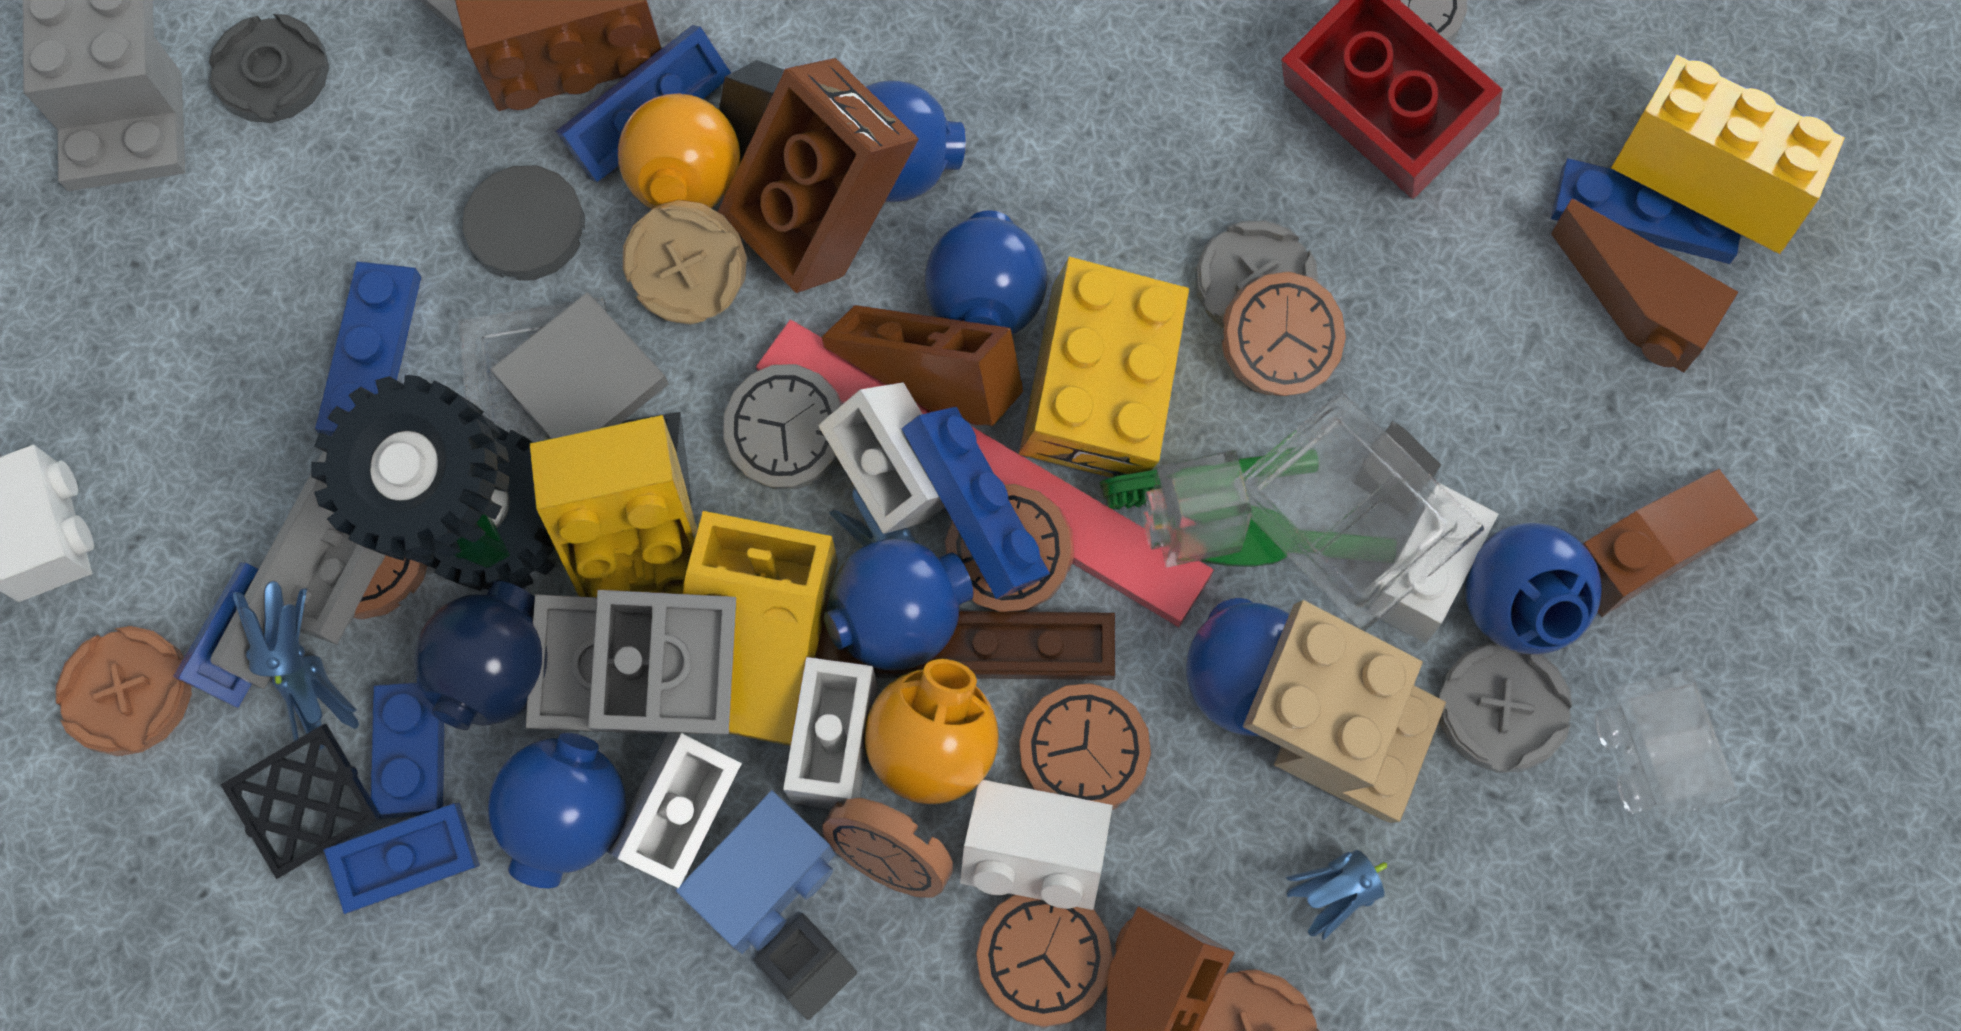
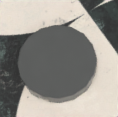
(280, 80)
(523, 222)

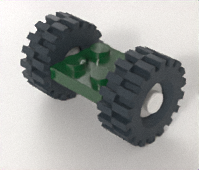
(433, 484)

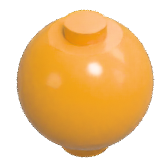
(678, 151)
(932, 734)

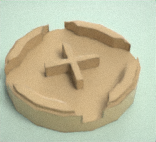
(684, 261)

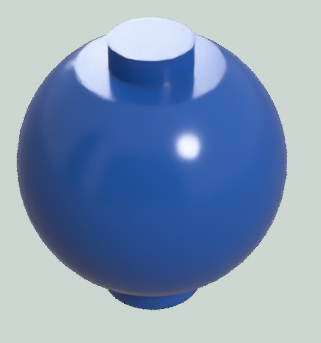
(939, 143)
(987, 273)
(1533, 588)
(896, 603)
(1231, 659)
(556, 808)

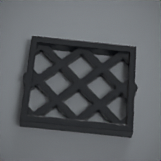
(345, 775)

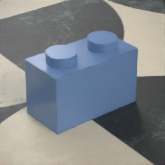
(758, 874)

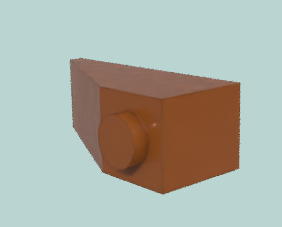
(1646, 290)
(935, 357)
(1666, 537)
(1162, 975)

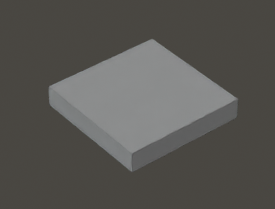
(579, 372)

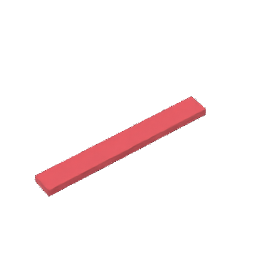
(1103, 539)

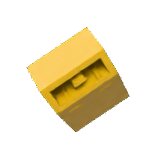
(616, 507)
(781, 601)

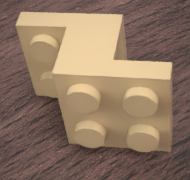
(1345, 712)

